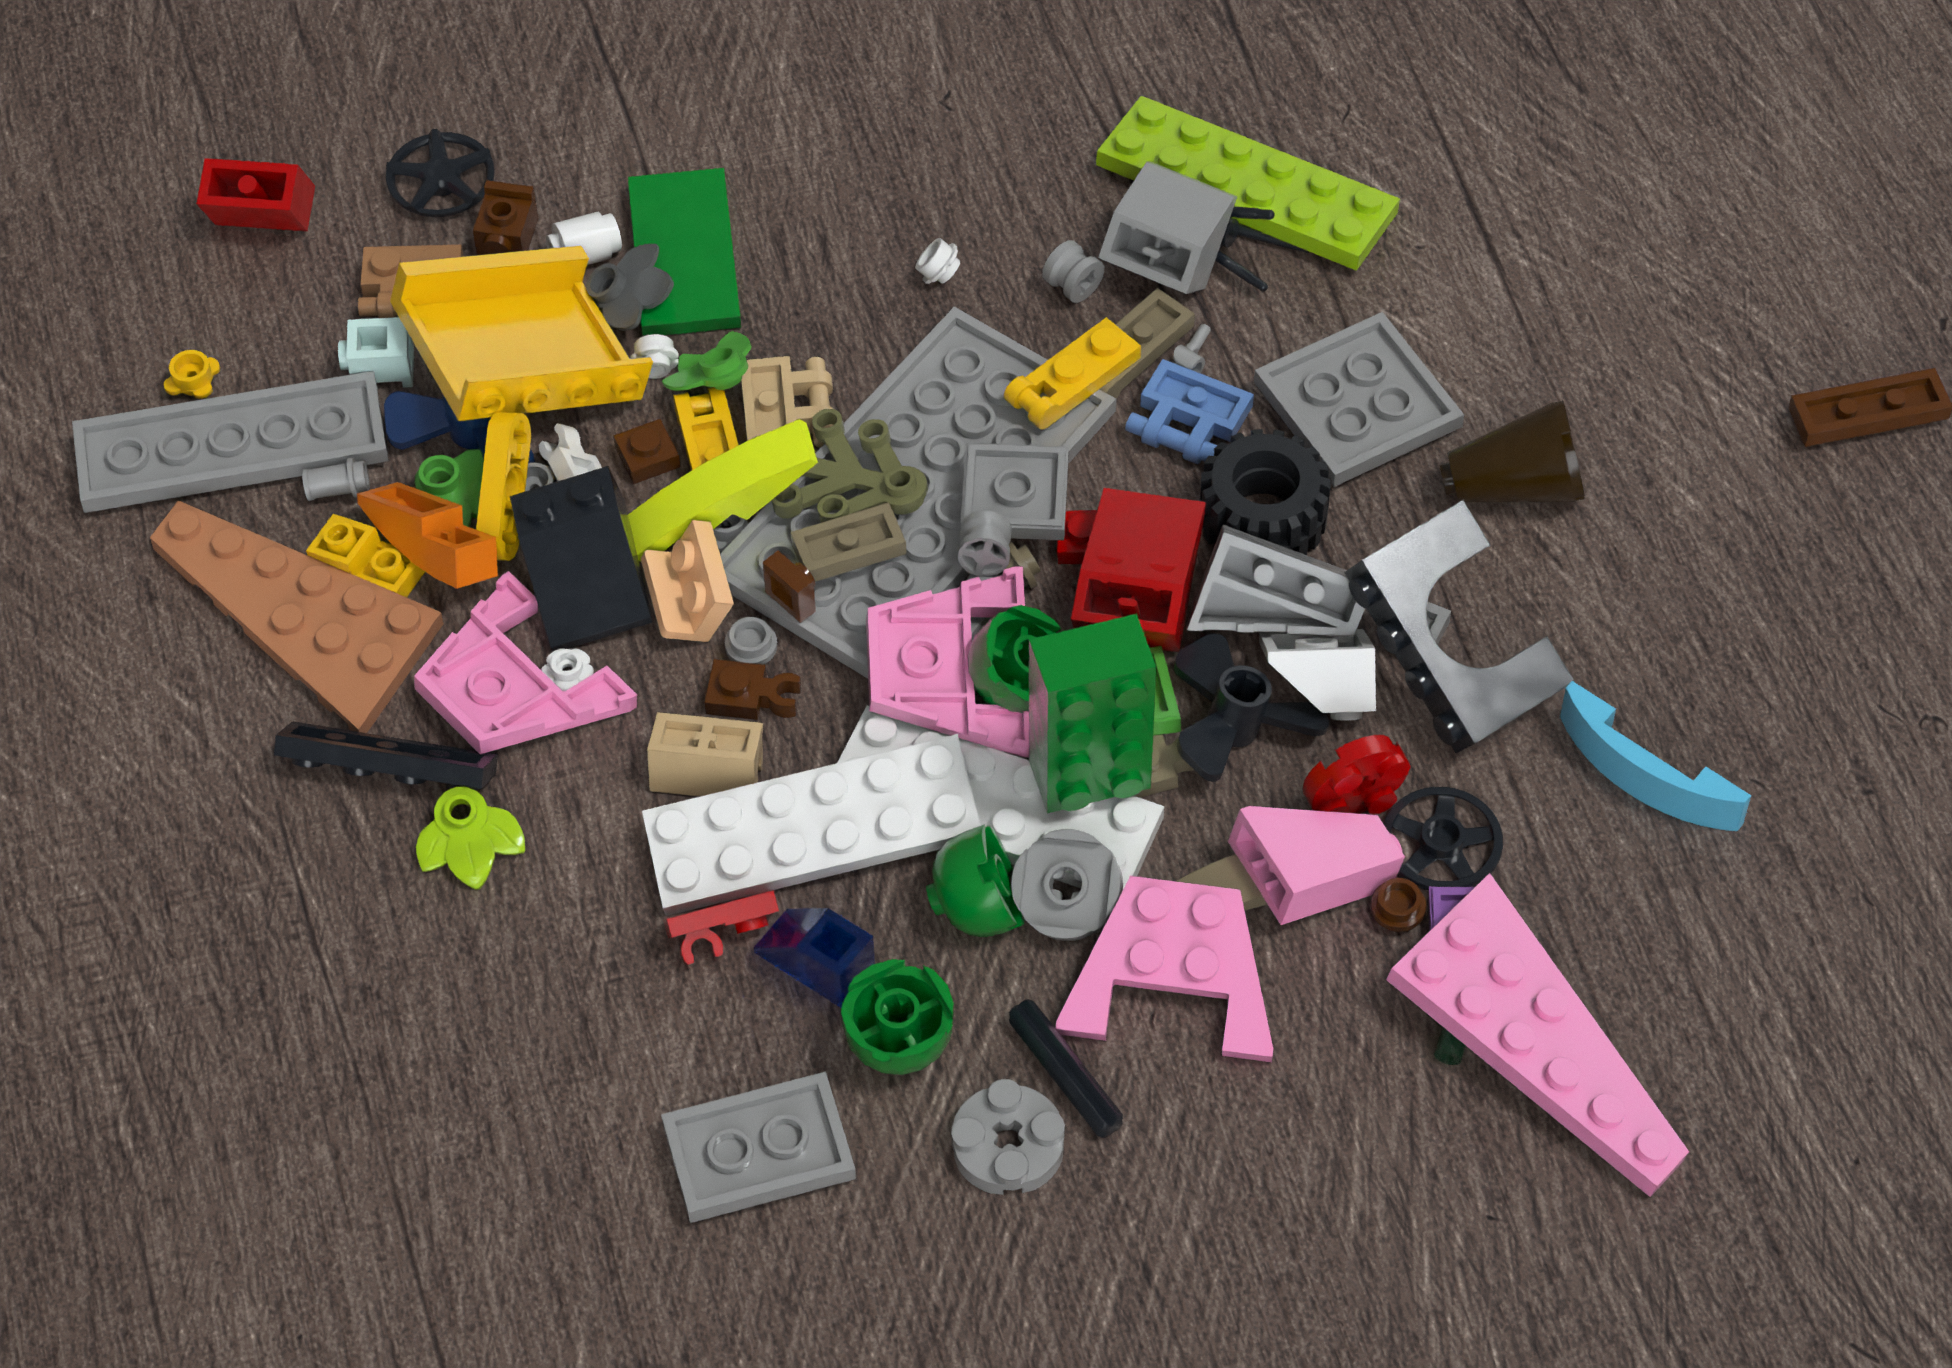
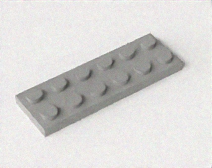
(227, 441)

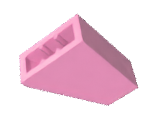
(1313, 858)

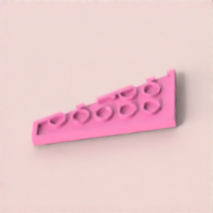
(1515, 1010)

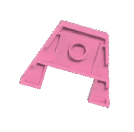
(921, 662)
(497, 692)
(1175, 942)

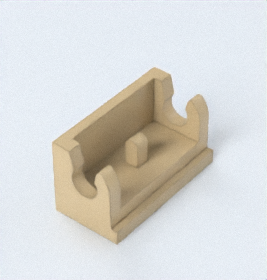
(703, 754)

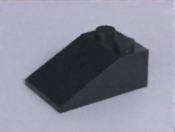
(581, 558)

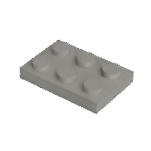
(758, 1147)

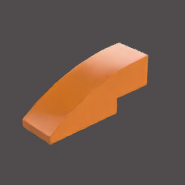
(431, 534)

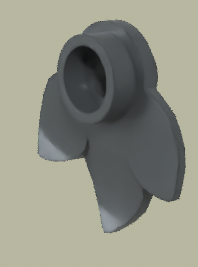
(629, 287)

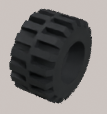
(1271, 467)

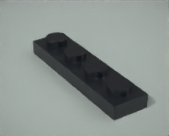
(370, 753)

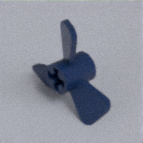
(419, 418)

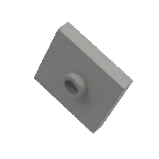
(1021, 484)

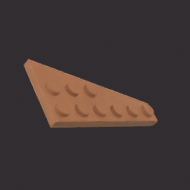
(314, 620)

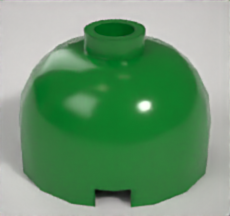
(1001, 656)
(974, 884)
(897, 1017)

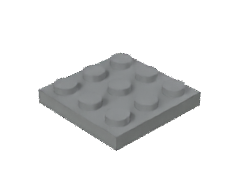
(1359, 398)

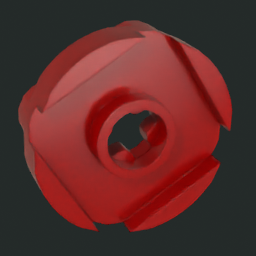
(1361, 779)

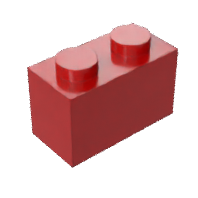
(256, 194)

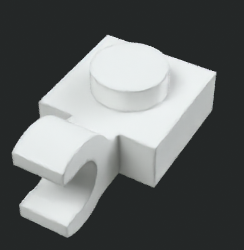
(568, 457)

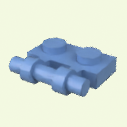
(1194, 401)

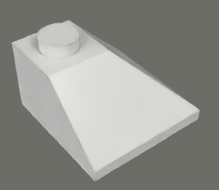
(1326, 669)

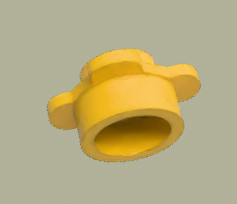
(191, 374)

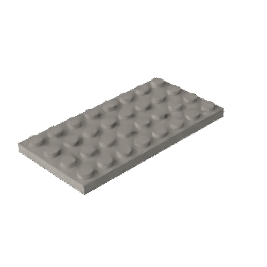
(933, 406)

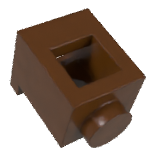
(505, 218)

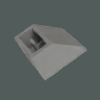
(1168, 228)

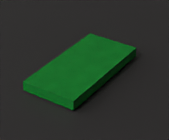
(691, 225)

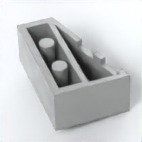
(1271, 589)

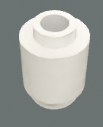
(593, 231)

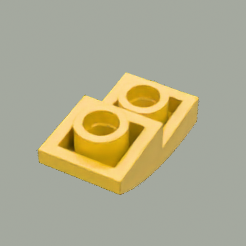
(360, 552)

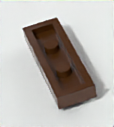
(1870, 407)

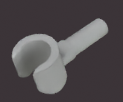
(1187, 355)

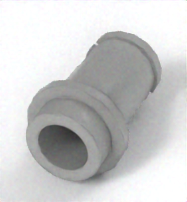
(336, 480)

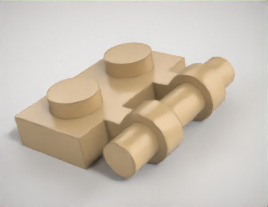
(771, 390)

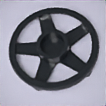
(440, 174)
(1445, 837)

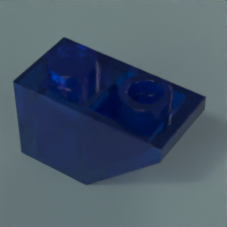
(818, 950)

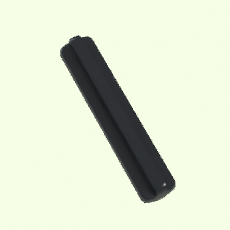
(1066, 1068)

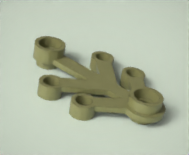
(897, 484)

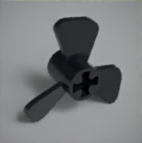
(1237, 708)

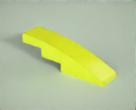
(729, 484)

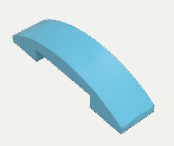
(1702, 801)

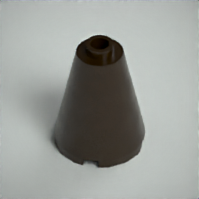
(1518, 462)

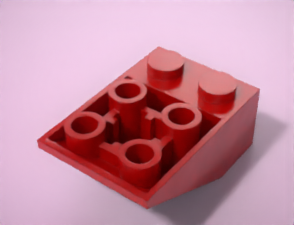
(1140, 564)

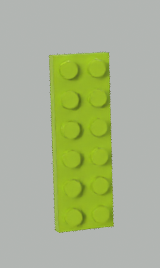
(1310, 203)

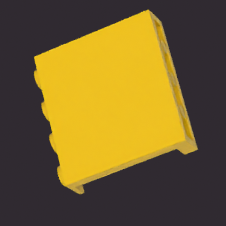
(514, 333)

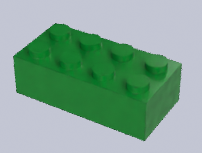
(1091, 713)

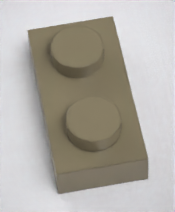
(849, 542)

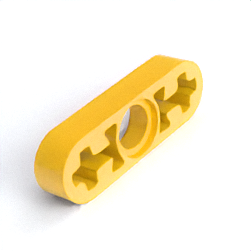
(502, 477)

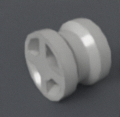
(1073, 271)
(984, 543)

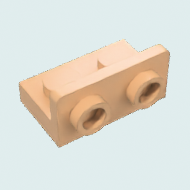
(689, 585)

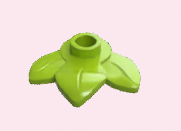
(471, 842)

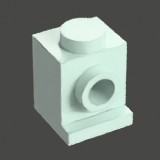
(379, 347)

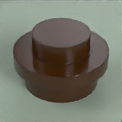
(1398, 905)

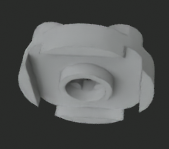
(1048, 860)
(1008, 1168)

